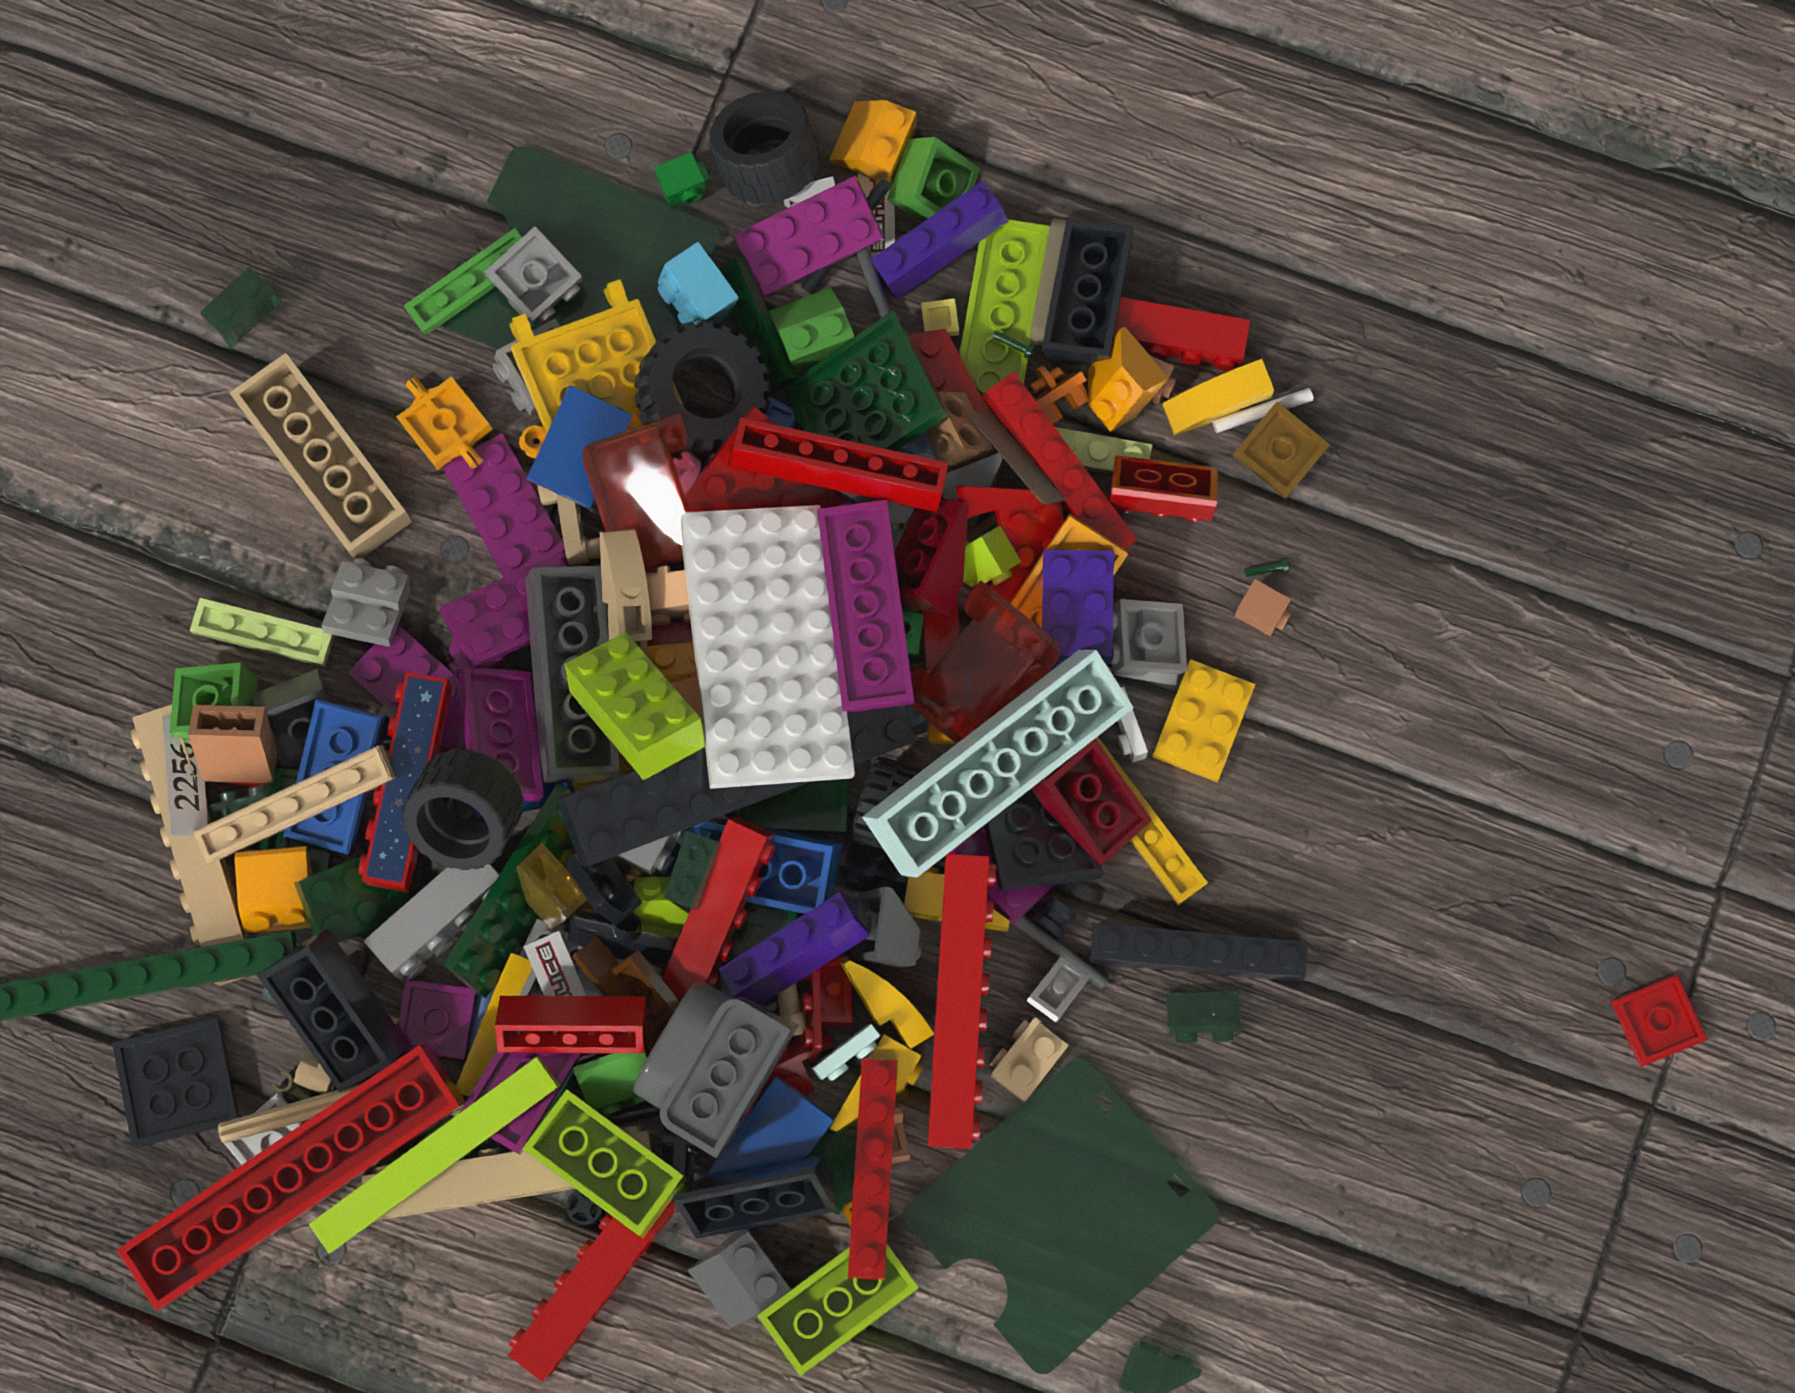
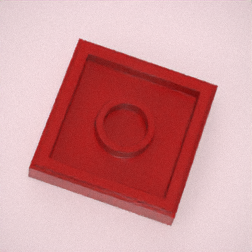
(1658, 1020)

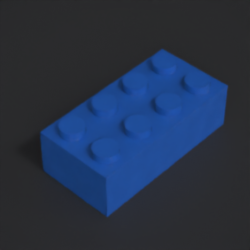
(799, 872)

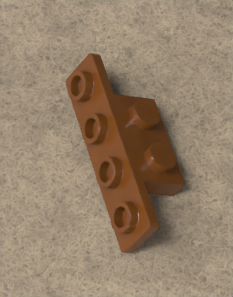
(629, 978)

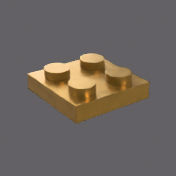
(1281, 450)

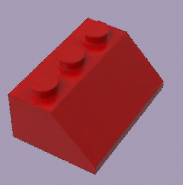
(1163, 488)

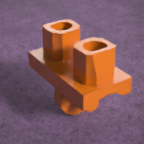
(1069, 387)

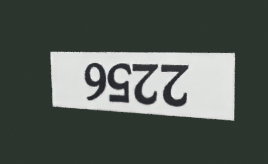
(185, 800)

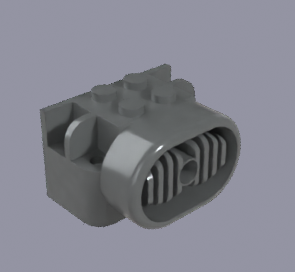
(712, 1065)

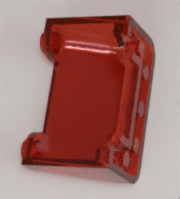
(640, 486)
(985, 667)

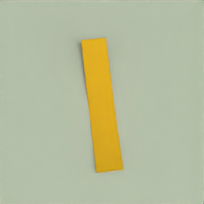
(485, 1044)

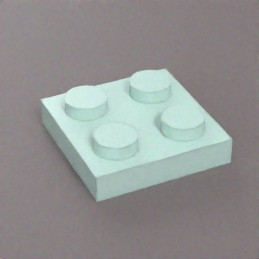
(858, 1044)

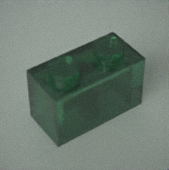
(240, 307)

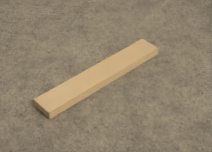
(294, 804)

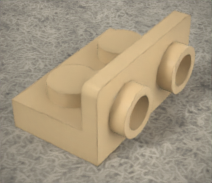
(1028, 1059)

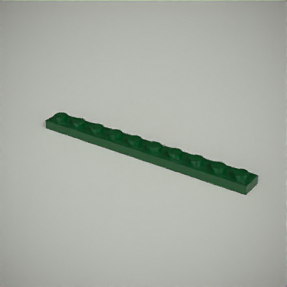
(142, 976)

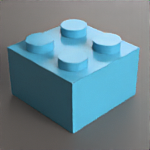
(696, 287)

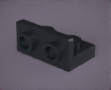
(867, 868)
(605, 888)

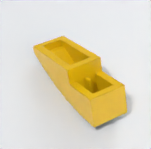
(1219, 397)
(887, 1004)

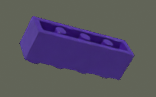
(939, 239)
(795, 951)

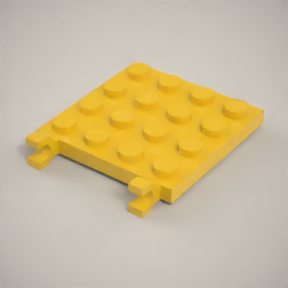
(590, 354)

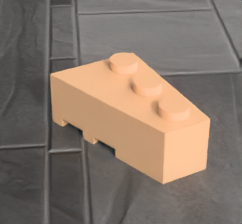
(667, 596)

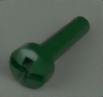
(1027, 350)
(1283, 565)

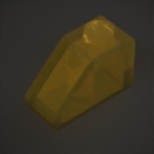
(549, 887)

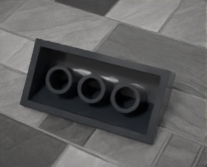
(1087, 292)
(333, 1010)
(757, 1197)

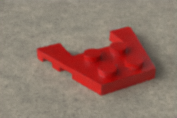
(946, 365)
(1023, 519)

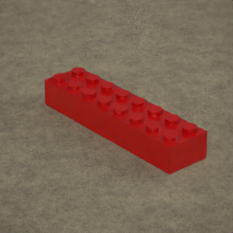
(958, 1001)

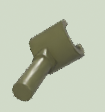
(291, 1089)

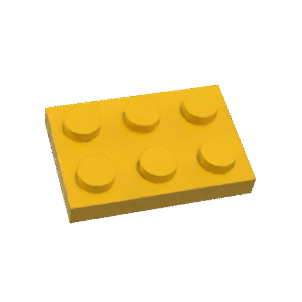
(1203, 720)

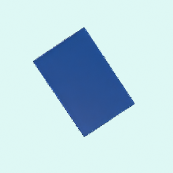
(575, 425)

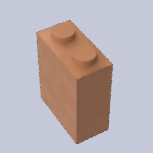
(233, 743)

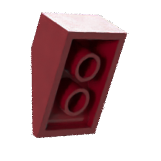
(933, 557)
(1093, 802)

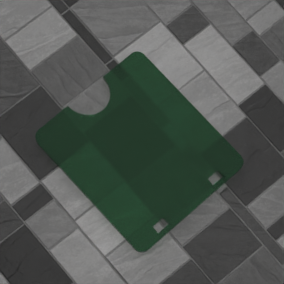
(599, 231)
(1065, 1211)

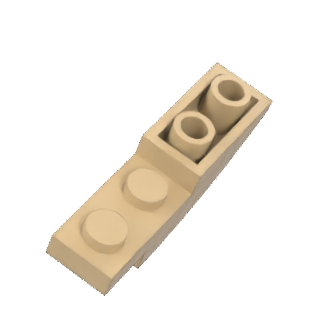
(625, 586)

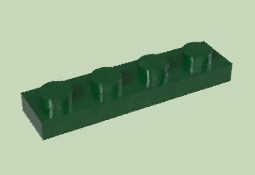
(755, 323)

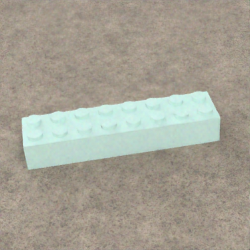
(997, 763)

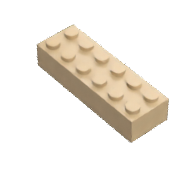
(321, 457)

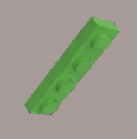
(459, 287)

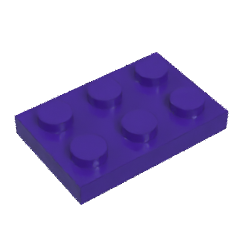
(1078, 599)

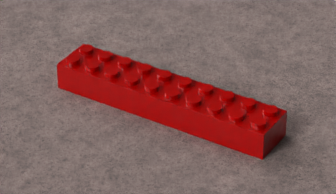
(291, 1176)

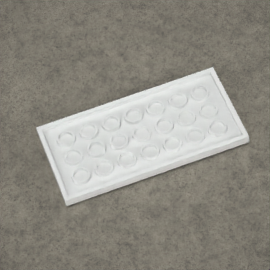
(764, 647)

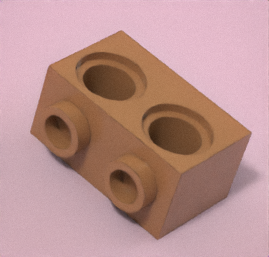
(957, 436)

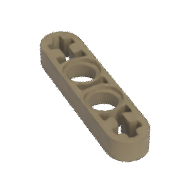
(1047, 280)

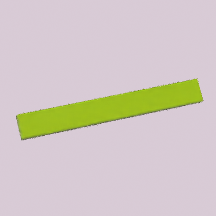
(434, 1154)

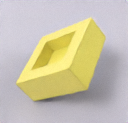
(940, 315)

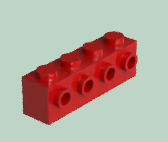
(1185, 333)
(571, 1024)

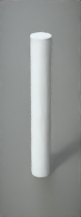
(1259, 411)

